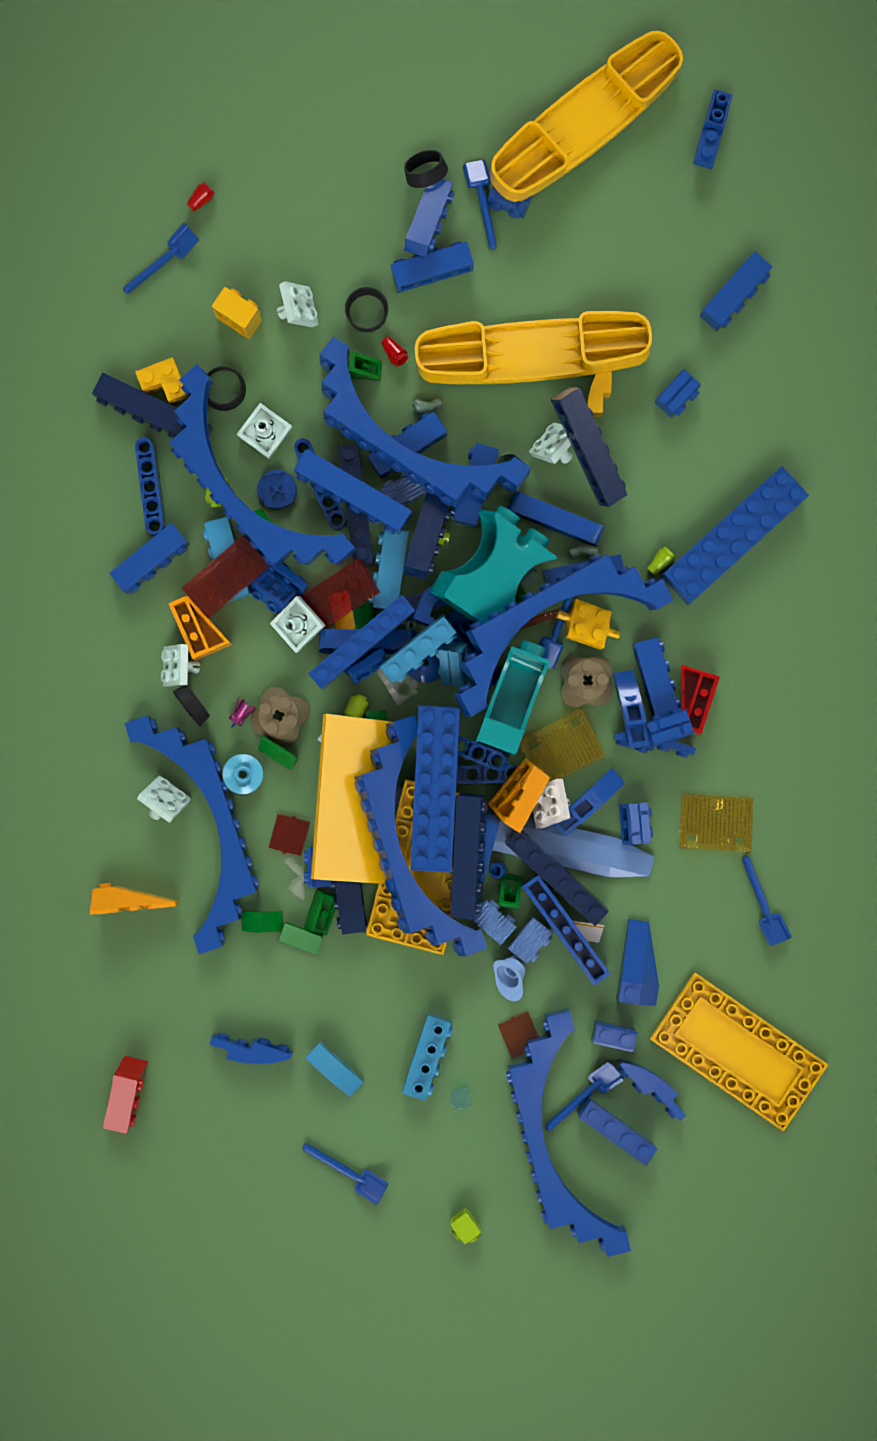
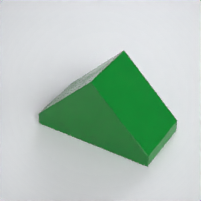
(364, 367)
(510, 891)
(262, 921)

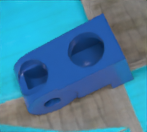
(425, 608)

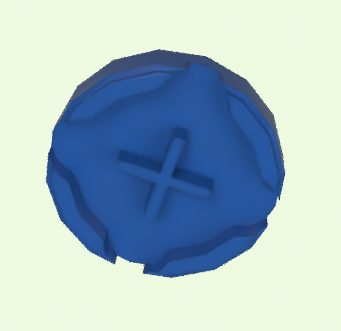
(277, 489)

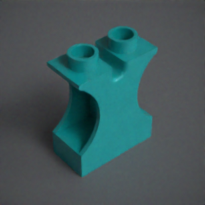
(495, 569)
(513, 698)

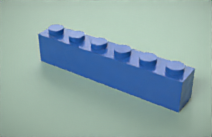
(352, 492)
(361, 642)
(565, 929)

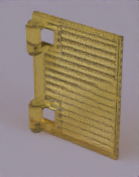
(563, 747)
(716, 822)

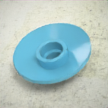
(253, 771)

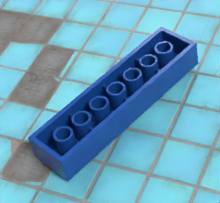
(734, 535)
(435, 788)

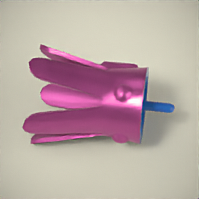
(238, 715)

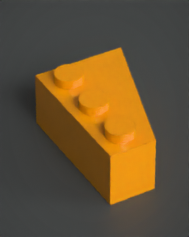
(197, 630)
(519, 795)

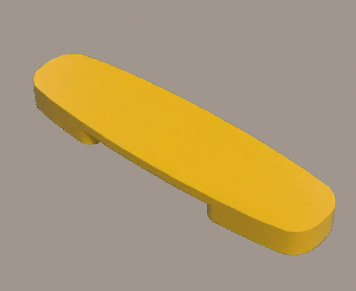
(586, 117)
(533, 349)

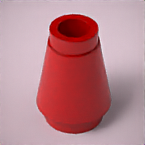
(200, 197)
(395, 353)

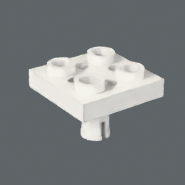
(553, 803)

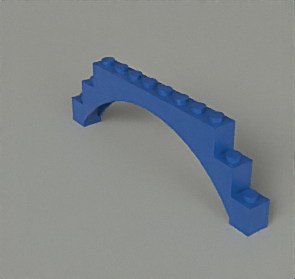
(196, 450)
(443, 479)
(495, 633)
(378, 802)
(236, 874)
(559, 1203)

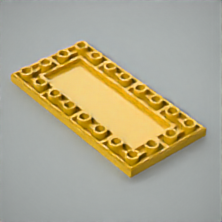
(341, 836)
(435, 885)
(738, 1051)

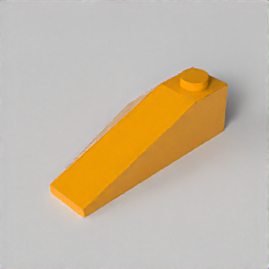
(116, 898)

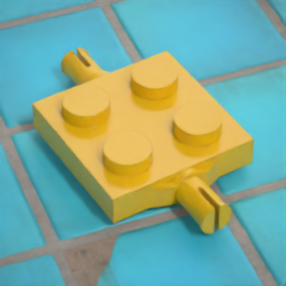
(588, 624)

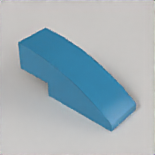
(334, 1068)

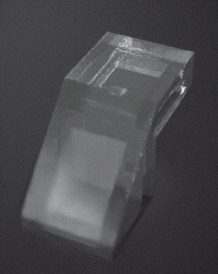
(298, 885)

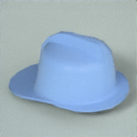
(509, 977)

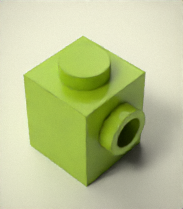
(465, 1227)

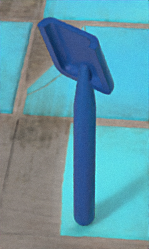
(478, 176)
(179, 243)
(553, 647)
(772, 925)
(602, 1078)
(367, 1185)

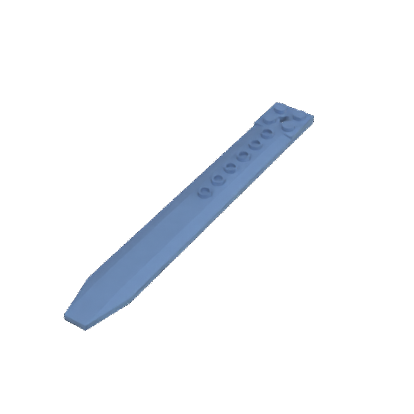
(578, 849)

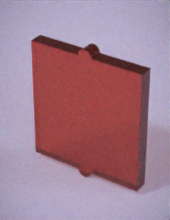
(289, 834)
(517, 1032)

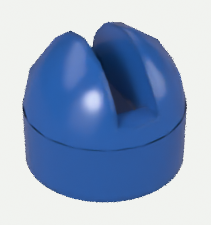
(495, 869)

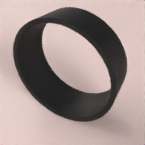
(427, 178)
(362, 292)
(237, 401)
(191, 704)

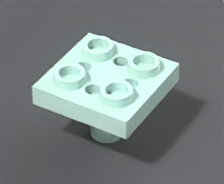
(297, 305)
(262, 418)
(552, 445)
(292, 626)
(177, 665)
(163, 799)

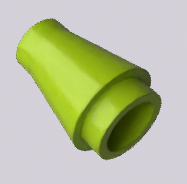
(661, 560)

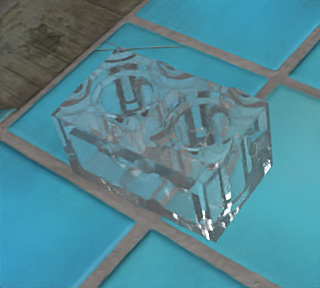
(393, 687)

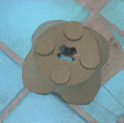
(575, 692)
(294, 710)

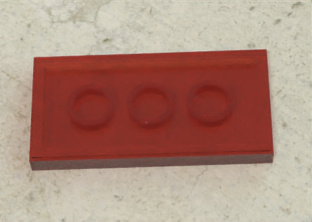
(225, 577)
(341, 593)

